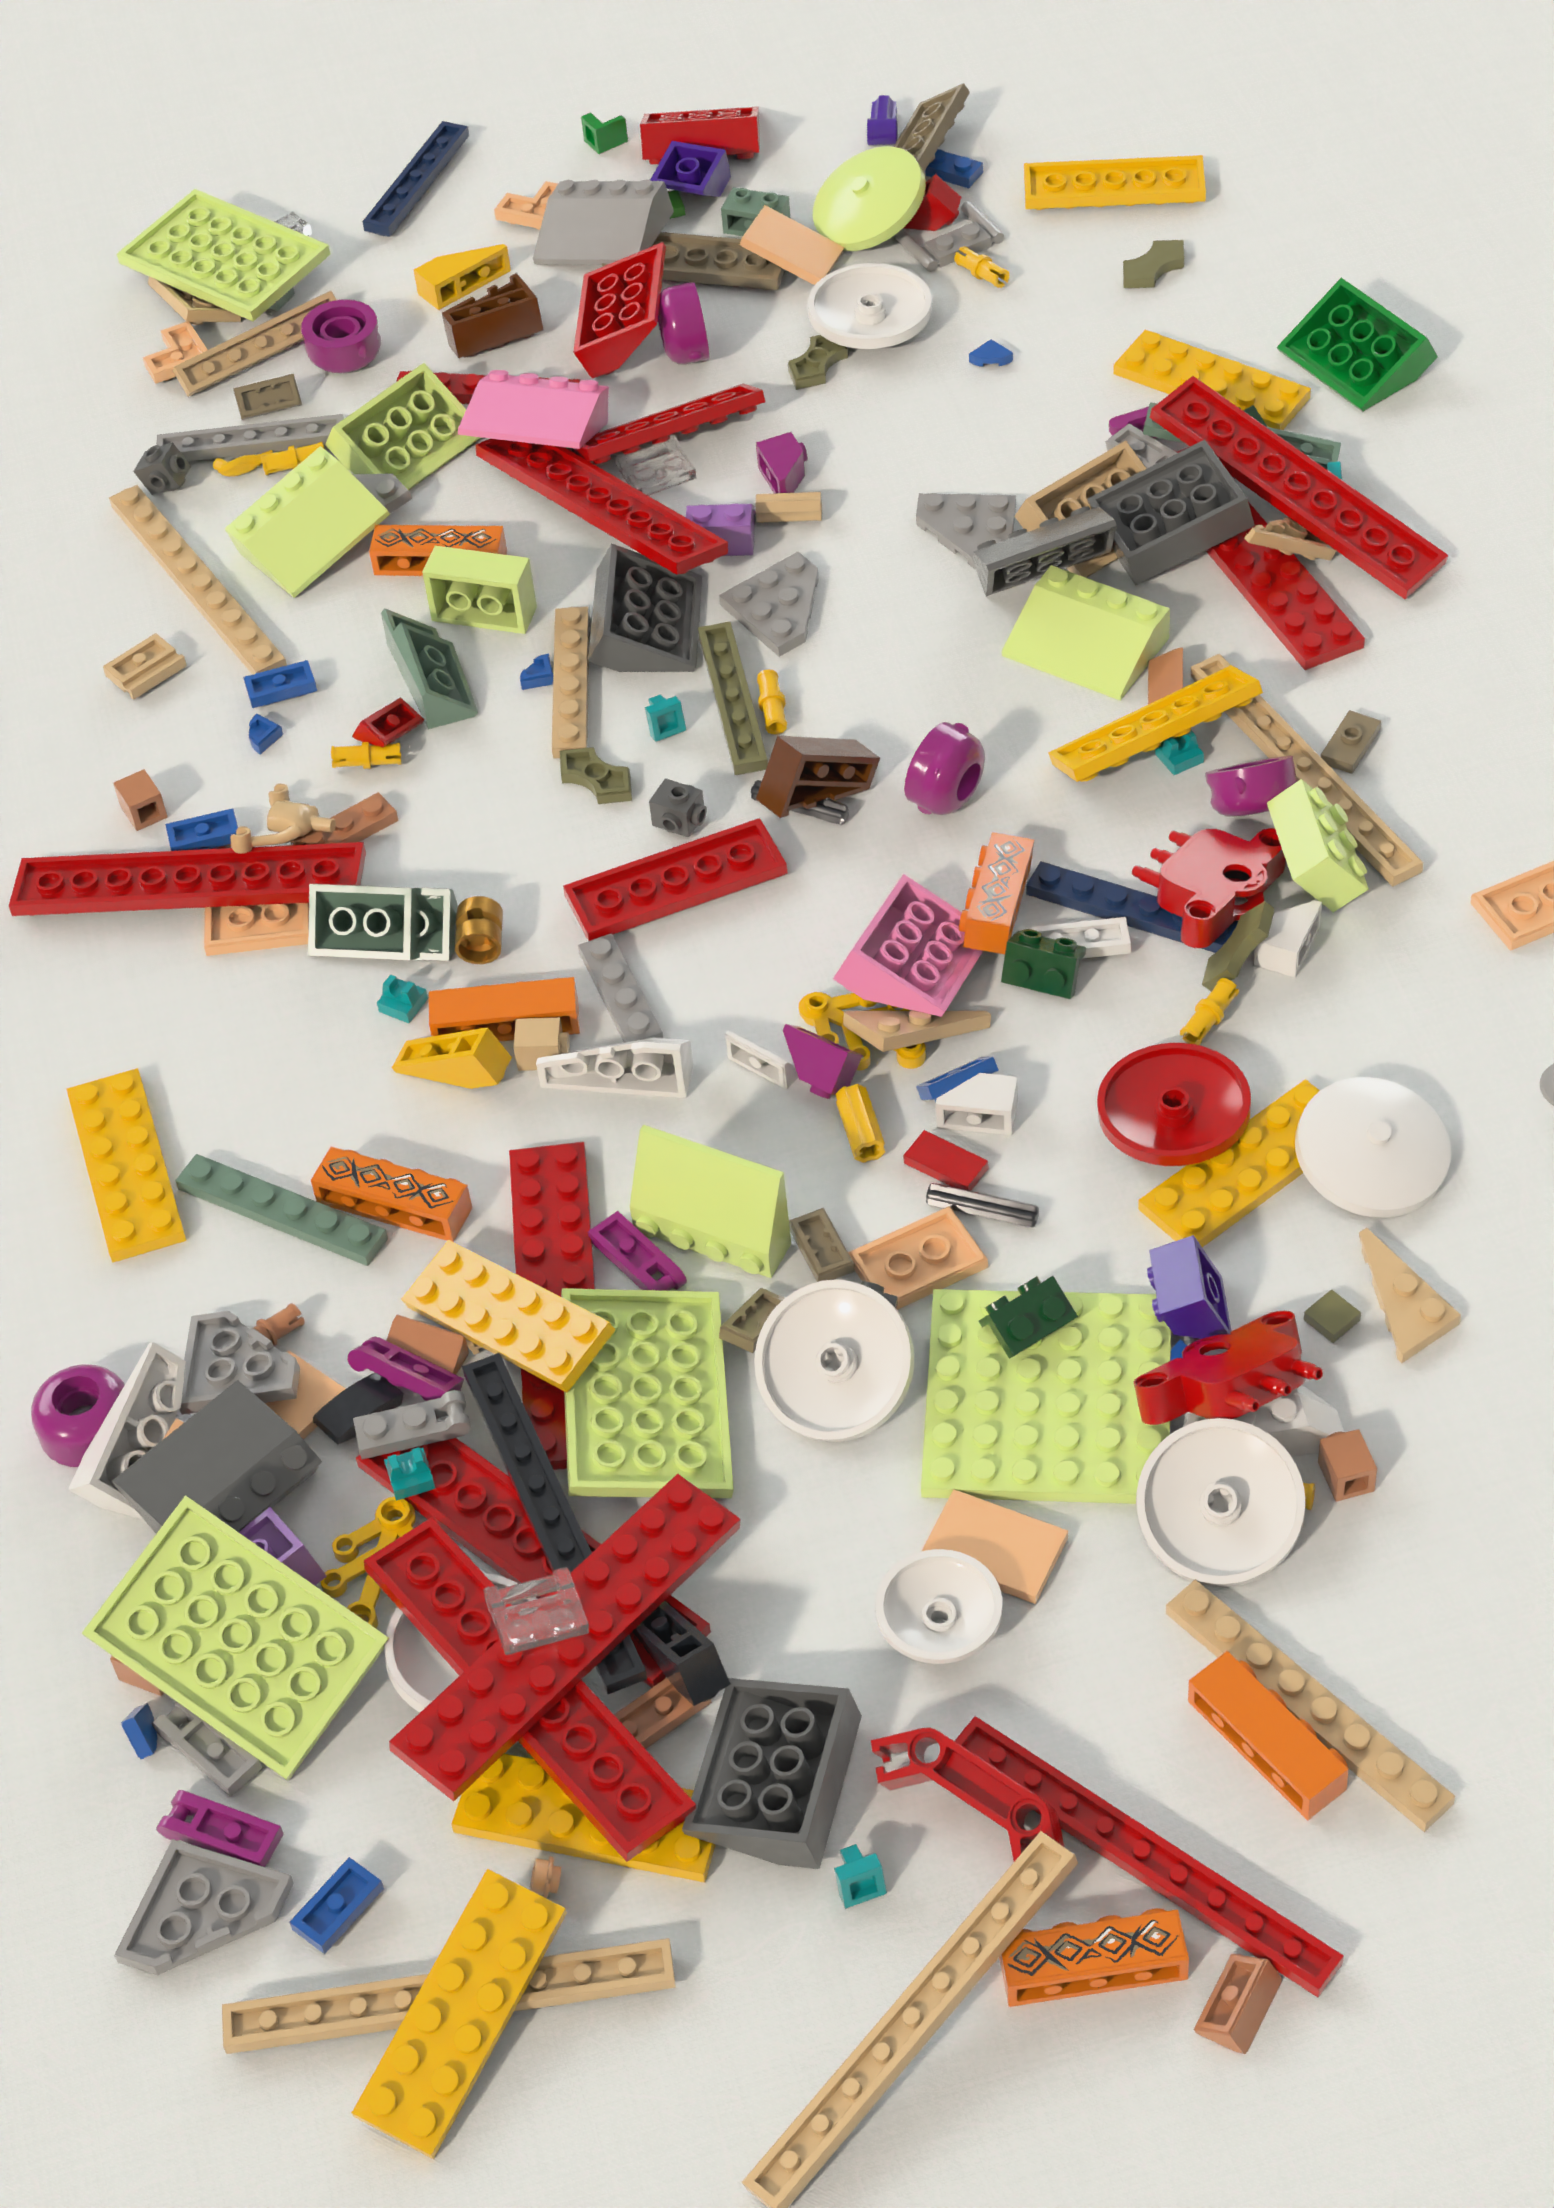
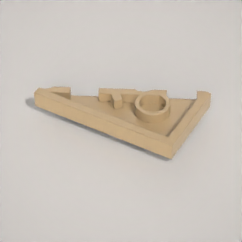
(191, 307)
(1290, 538)
(906, 1028)
(1410, 1305)

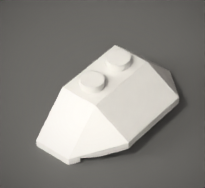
(1294, 1421)

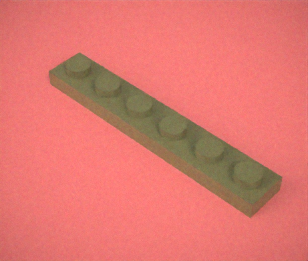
(733, 698)

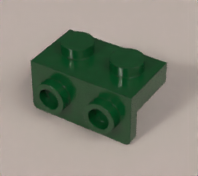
(1042, 963)
(1030, 1316)

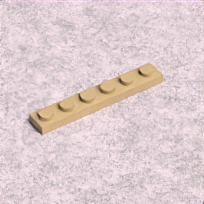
(245, 348)
(570, 679)

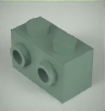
(744, 206)

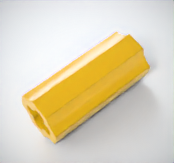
(860, 1123)

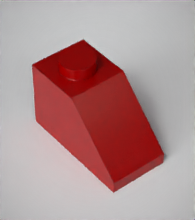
(937, 207)

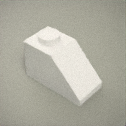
(1289, 938)
(980, 1105)

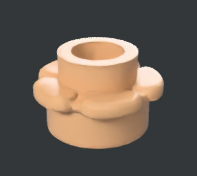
(545, 1877)

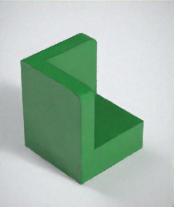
(604, 135)

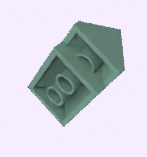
(429, 670)
(382, 922)

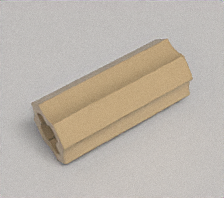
(788, 507)

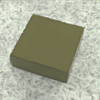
(1332, 1316)

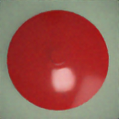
(1174, 1104)

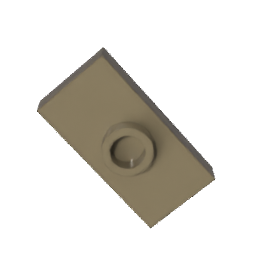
(267, 396)
(1351, 741)
(821, 1246)
(746, 1323)

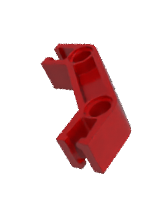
(970, 1781)

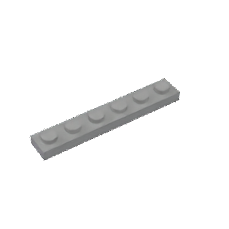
(251, 438)

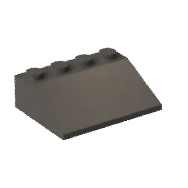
(1173, 511)
(1055, 543)
(644, 615)
(226, 1458)
(775, 1770)

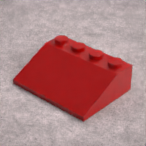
(724, 129)
(618, 309)

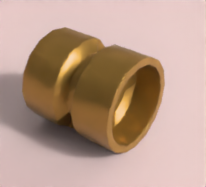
(478, 930)

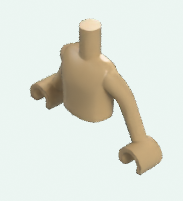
(285, 817)

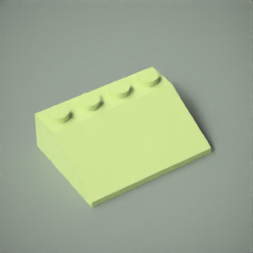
(403, 430)
(306, 522)
(1087, 632)
(710, 1202)

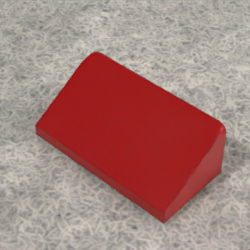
(388, 724)

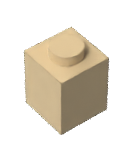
(538, 1039)

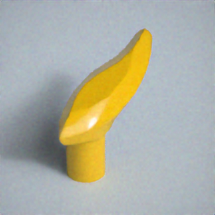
(239, 465)

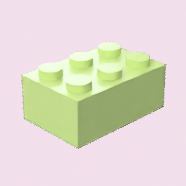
(480, 589)
(1318, 845)

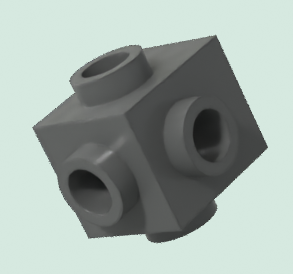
(162, 468)
(677, 808)

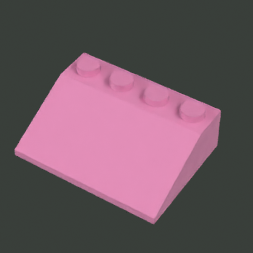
(536, 409)
(910, 953)

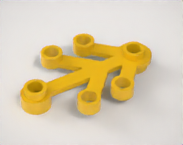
(820, 1009)
(388, 1532)

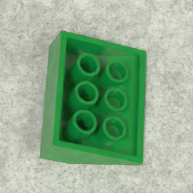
(1358, 347)

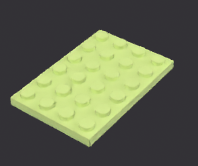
(224, 254)
(650, 1397)
(236, 1637)

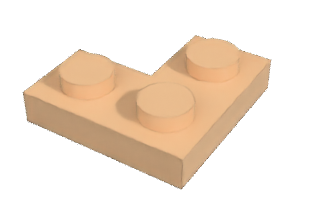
(523, 209)
(182, 345)

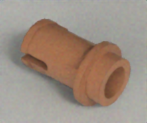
(280, 1323)

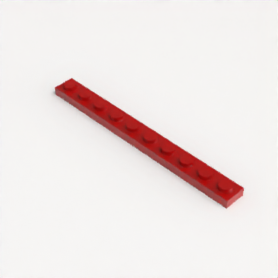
(1161, 1863)

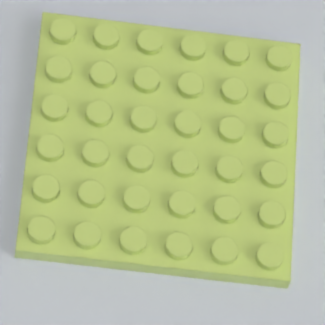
(1051, 1418)

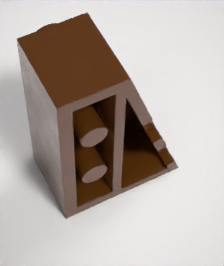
(493, 319)
(813, 770)

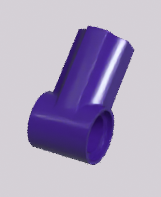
(883, 126)

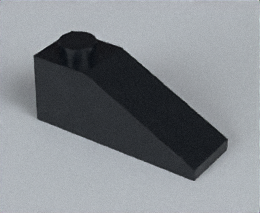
(682, 1654)

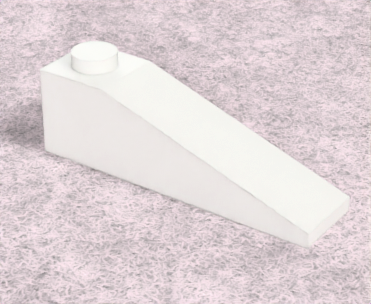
(632, 1067)
(131, 1428)

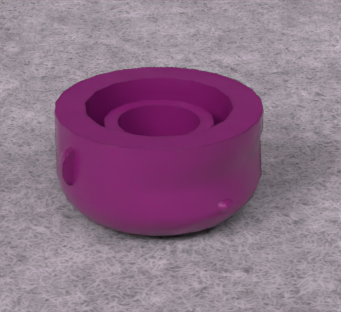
(682, 324)
(341, 335)
(945, 769)
(1250, 785)
(67, 1436)

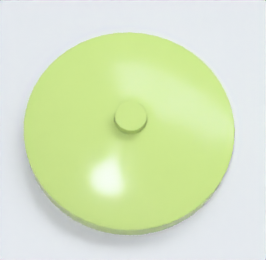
(869, 198)

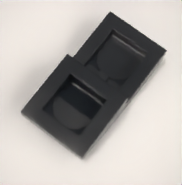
(360, 1399)

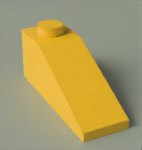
(459, 274)
(458, 1059)

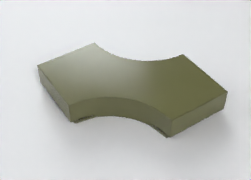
(1160, 259)
(812, 366)
(604, 780)
(1250, 931)

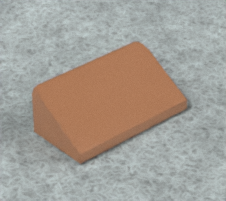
(1165, 674)
(429, 1342)
(1239, 2002)

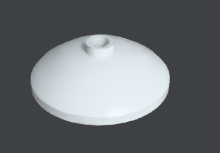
(935, 1587)

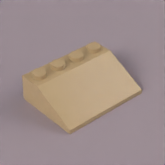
(1072, 493)

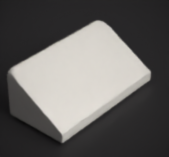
(760, 1061)

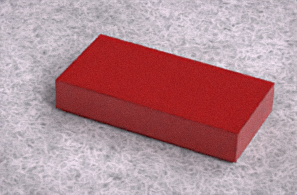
(945, 1161)

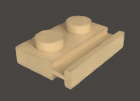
(144, 666)

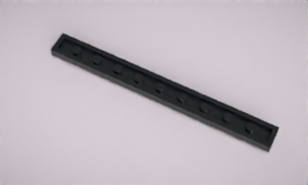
(541, 1494)

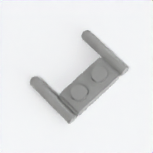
(942, 250)

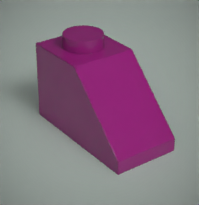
(782, 462)
(820, 1061)

